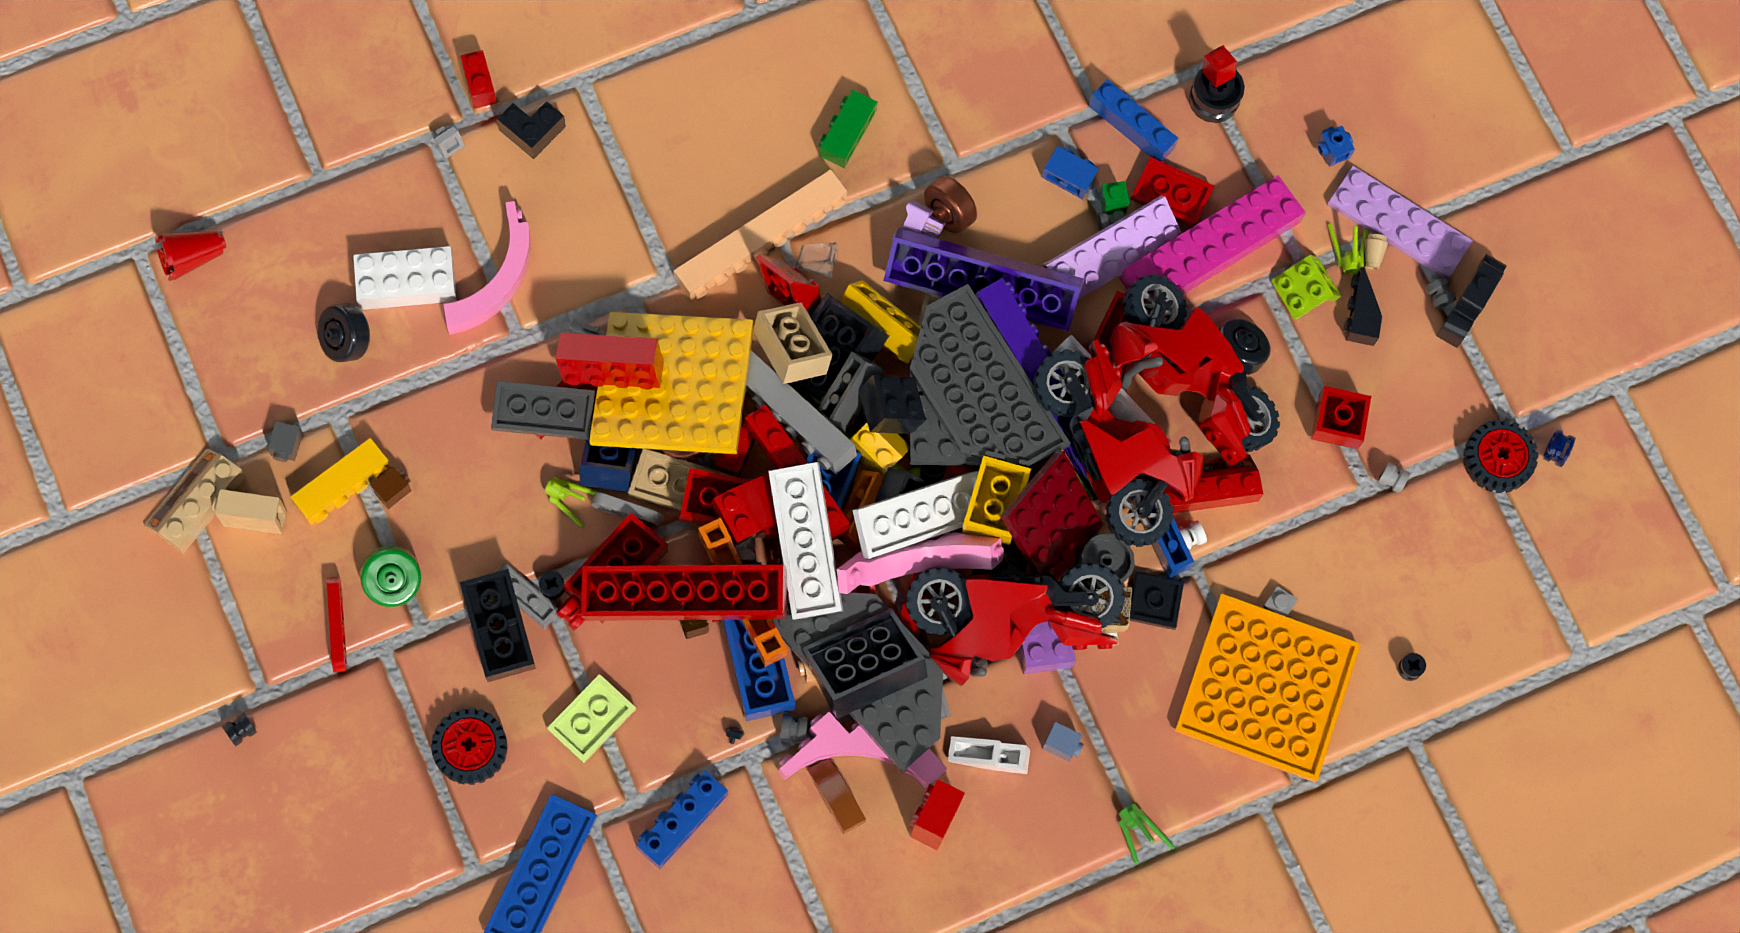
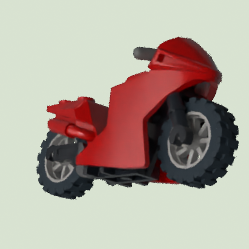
(1191, 361)
(1117, 454)
(1007, 611)

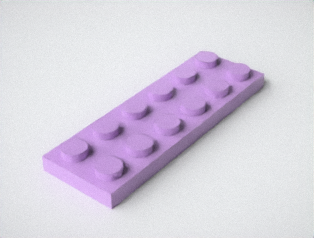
(1401, 221)
(1118, 245)

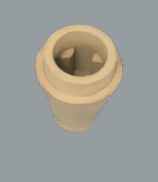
(1374, 250)

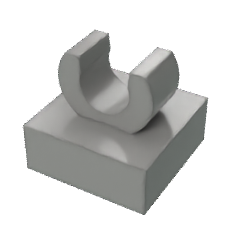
(448, 141)

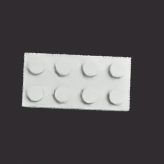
(405, 278)

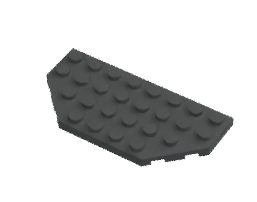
(980, 385)
(900, 723)

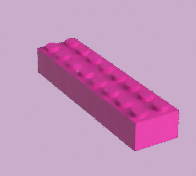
(1221, 238)

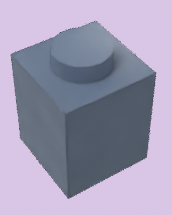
(1063, 742)

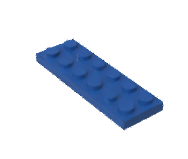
(542, 868)

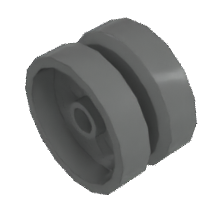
(1109, 552)

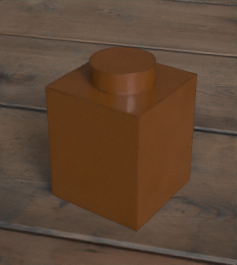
(391, 487)

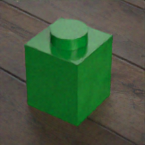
(1114, 197)

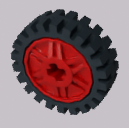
(1503, 439)
(481, 761)

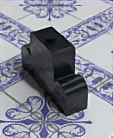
(1472, 300)

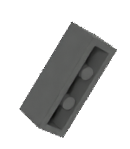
(843, 399)

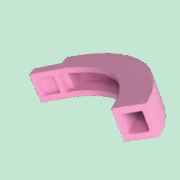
(500, 290)

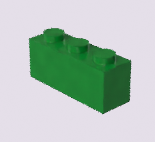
(847, 128)

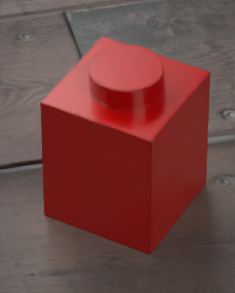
(1219, 66)

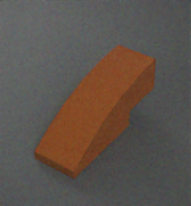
(836, 795)

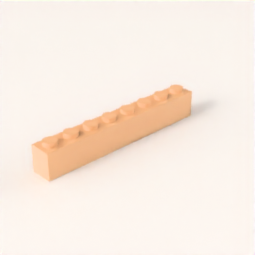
(760, 235)

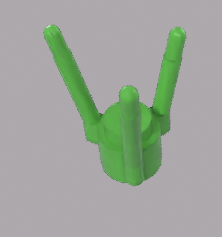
(1133, 818)

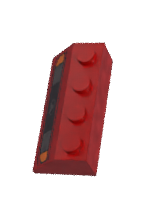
(1223, 486)

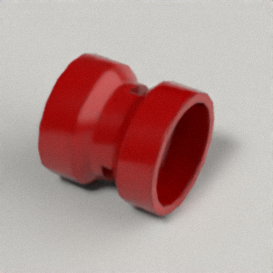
(570, 614)

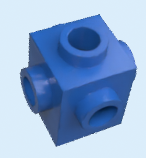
(1335, 145)

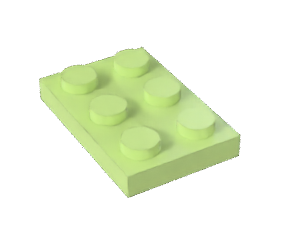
(591, 718)

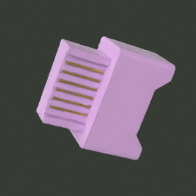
(920, 220)

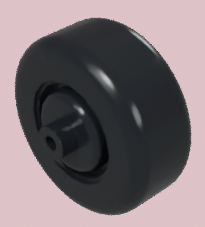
(343, 332)
(1247, 342)

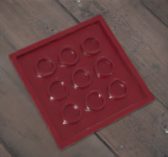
(1052, 518)

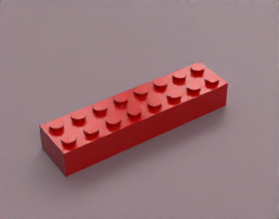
(684, 592)

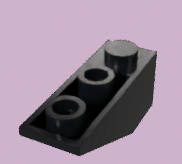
(1365, 315)

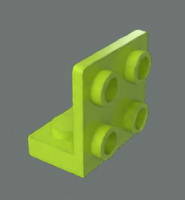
(1305, 286)

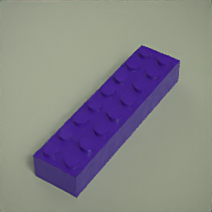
(943, 267)

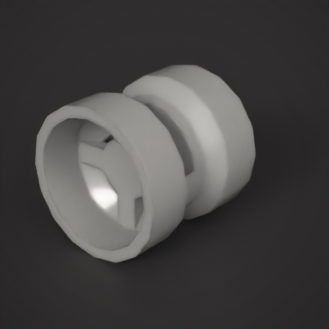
(1393, 477)

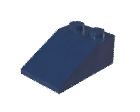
(607, 467)

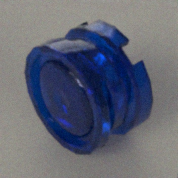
(1559, 448)

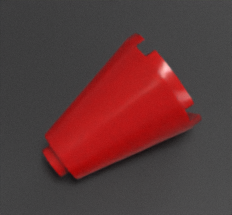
(187, 251)

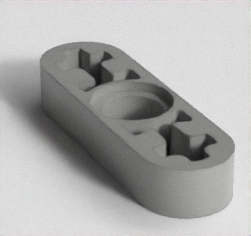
(623, 508)

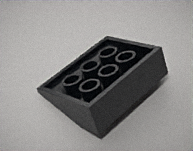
(843, 333)
(865, 662)

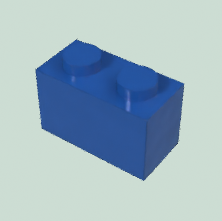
(1070, 172)

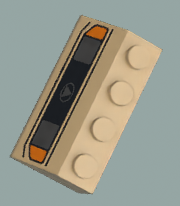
(190, 503)

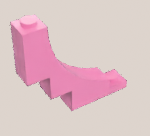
(948, 551)

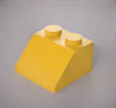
(879, 449)

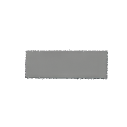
(531, 600)

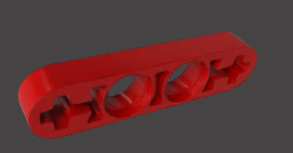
(336, 624)

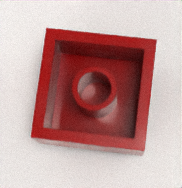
(1341, 417)

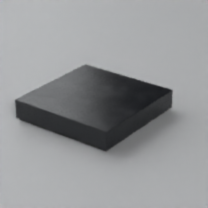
(1156, 600)

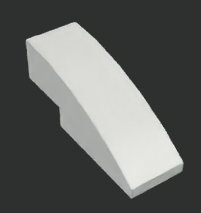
(989, 754)

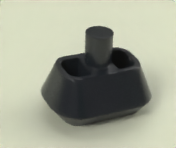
(734, 733)

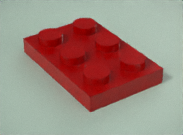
(1184, 192)

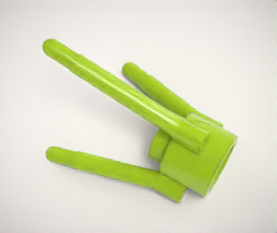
(1353, 259)
(560, 489)

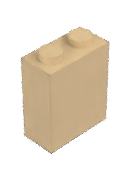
(250, 511)

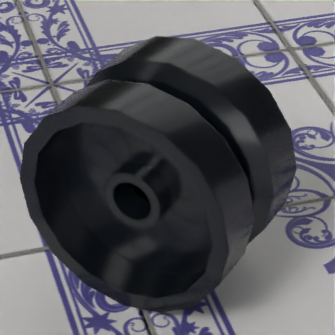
(1216, 103)

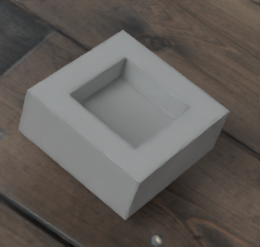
(1280, 602)

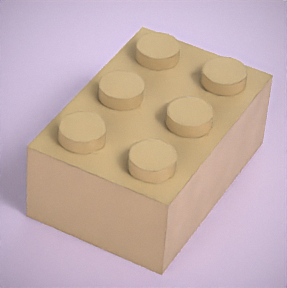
(792, 342)

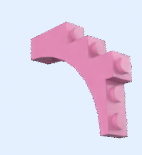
(833, 741)

